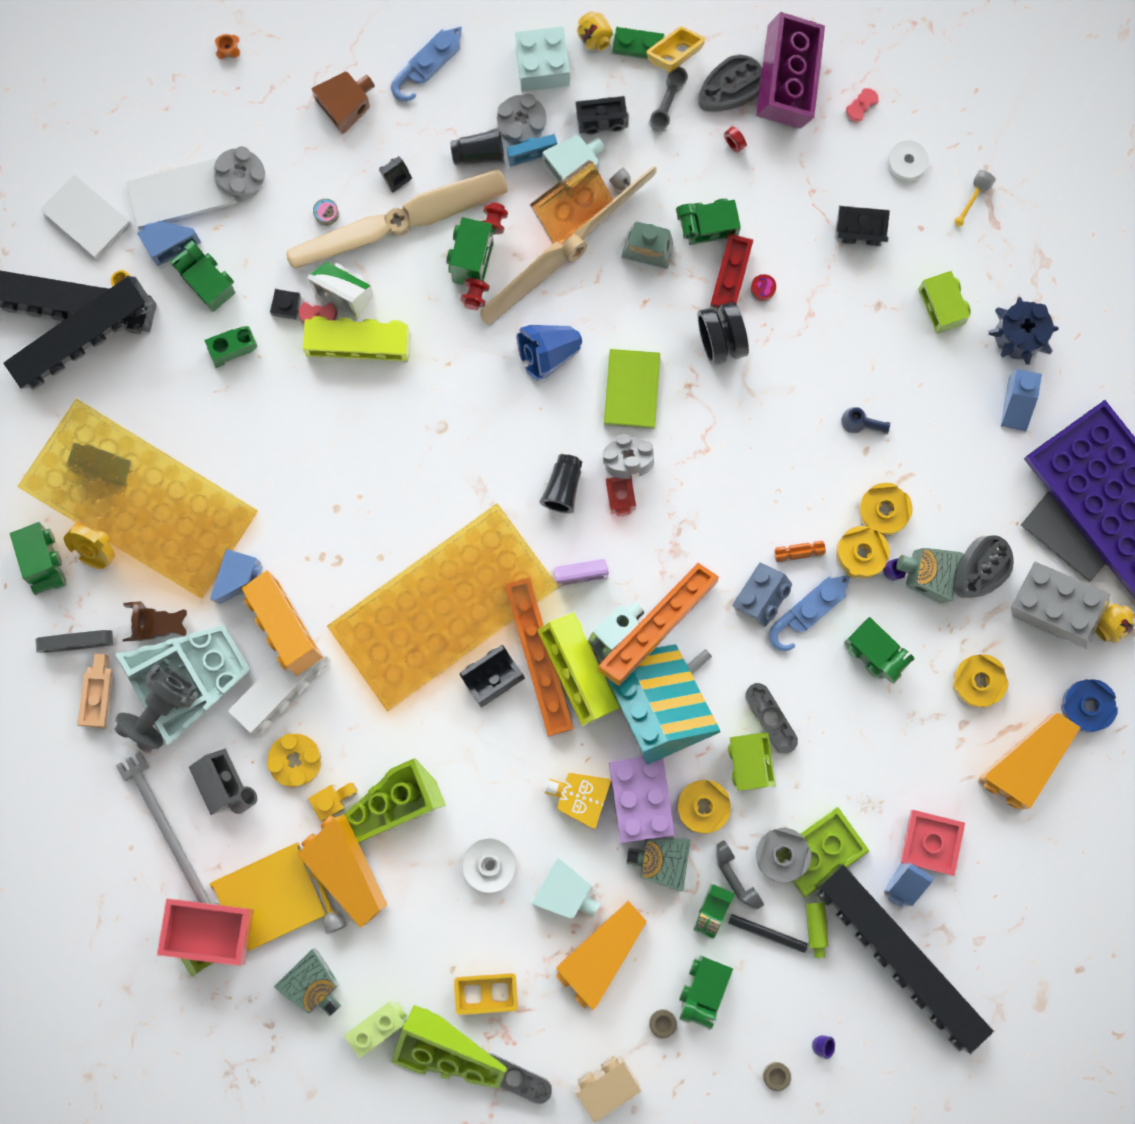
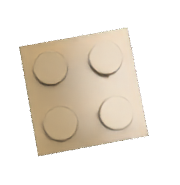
(607, 1088)

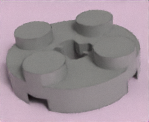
(521, 105)
(239, 159)
(639, 454)
(790, 869)

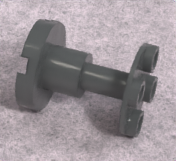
(168, 690)

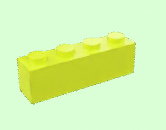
(356, 339)
(578, 668)

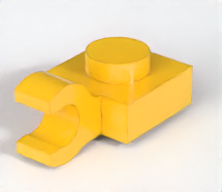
(329, 801)

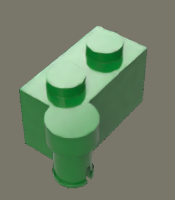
(708, 221)
(203, 277)
(37, 558)
(878, 651)
(704, 992)

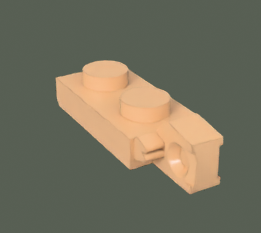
(96, 693)

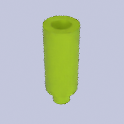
(817, 928)

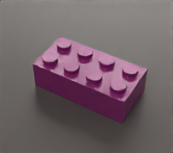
(790, 70)

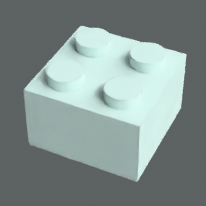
(542, 58)

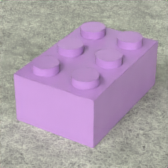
(641, 799)

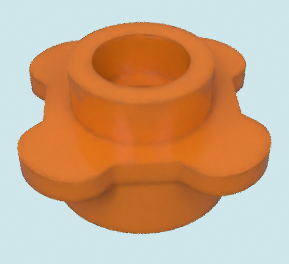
(225, 40)

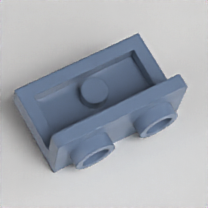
(763, 594)

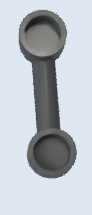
(675, 82)
(724, 856)

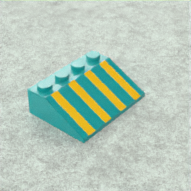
(664, 705)

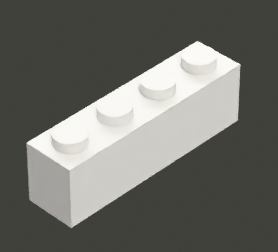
(272, 695)

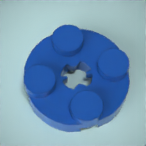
(1105, 705)

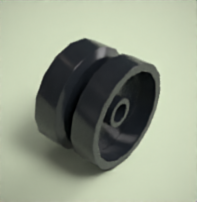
(723, 333)

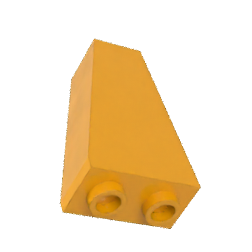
(1030, 763)
(343, 869)
(600, 956)

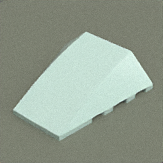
(204, 658)

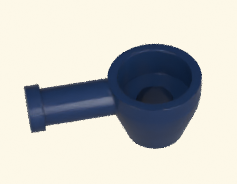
(856, 426)

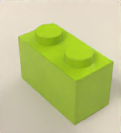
(944, 301)
(752, 761)

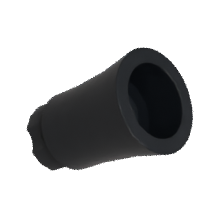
(478, 148)
(562, 485)

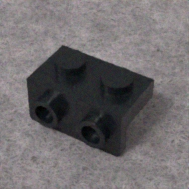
(602, 115)
(862, 224)
(491, 675)

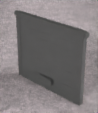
(1059, 533)

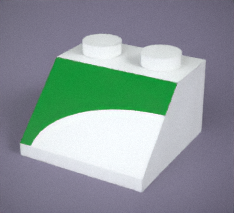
(342, 289)

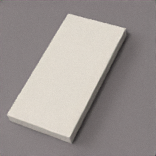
(177, 194)

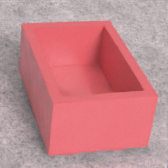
(205, 932)

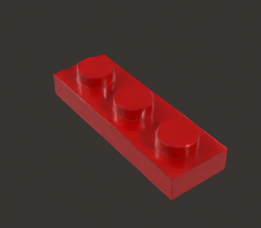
(732, 270)

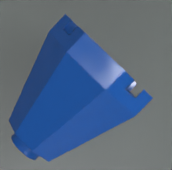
(547, 348)

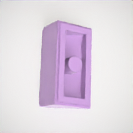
(581, 572)

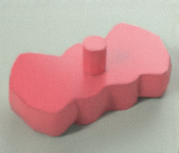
(861, 105)
(307, 311)

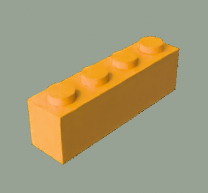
(282, 623)

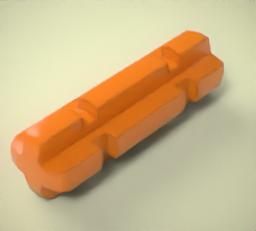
(799, 551)

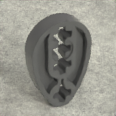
(725, 72)
(971, 567)

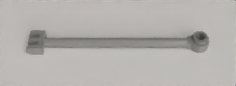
(135, 772)

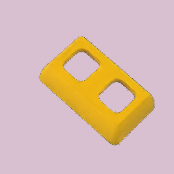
(667, 47)
(487, 1004)

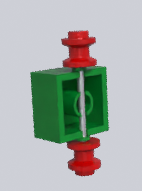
(472, 253)

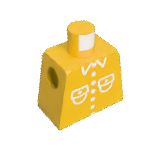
(580, 797)

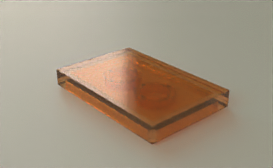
(571, 202)

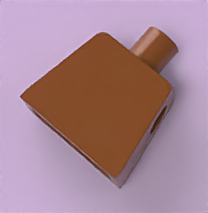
(343, 99)

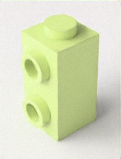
(376, 1028)

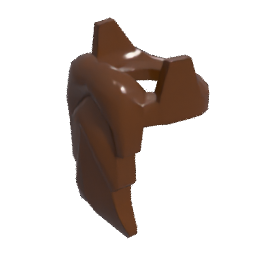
(149, 623)

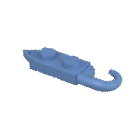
(428, 61)
(809, 609)

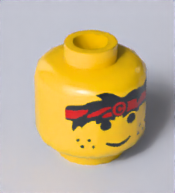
(594, 31)
(1115, 623)

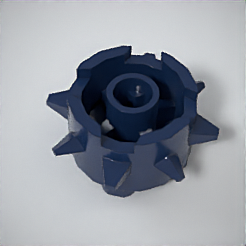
(1031, 318)

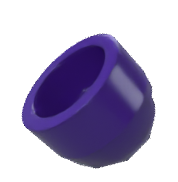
(890, 571)
(824, 1046)

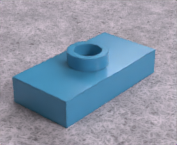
(530, 149)

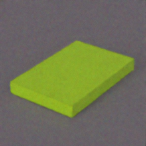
(632, 388)
(830, 842)

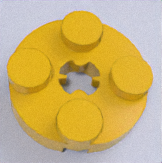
(896, 519)
(90, 545)
(855, 565)
(994, 675)
(279, 764)
(719, 805)

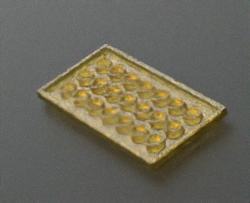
(138, 498)
(442, 607)

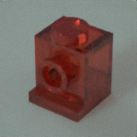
(624, 506)

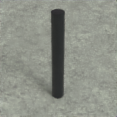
(768, 933)

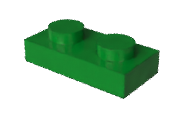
(634, 41)

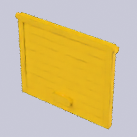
(276, 890)

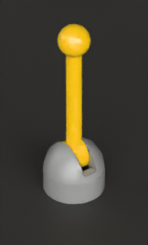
(982, 182)
(333, 920)

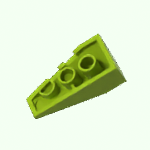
(396, 799)
(439, 1047)

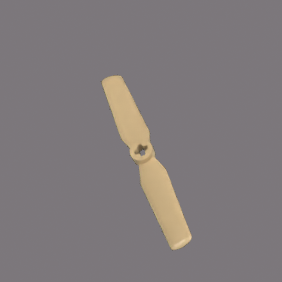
(419, 211)
(556, 256)

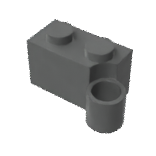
(221, 784)

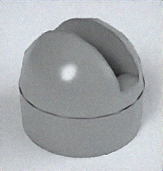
(620, 178)

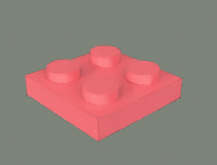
(932, 842)

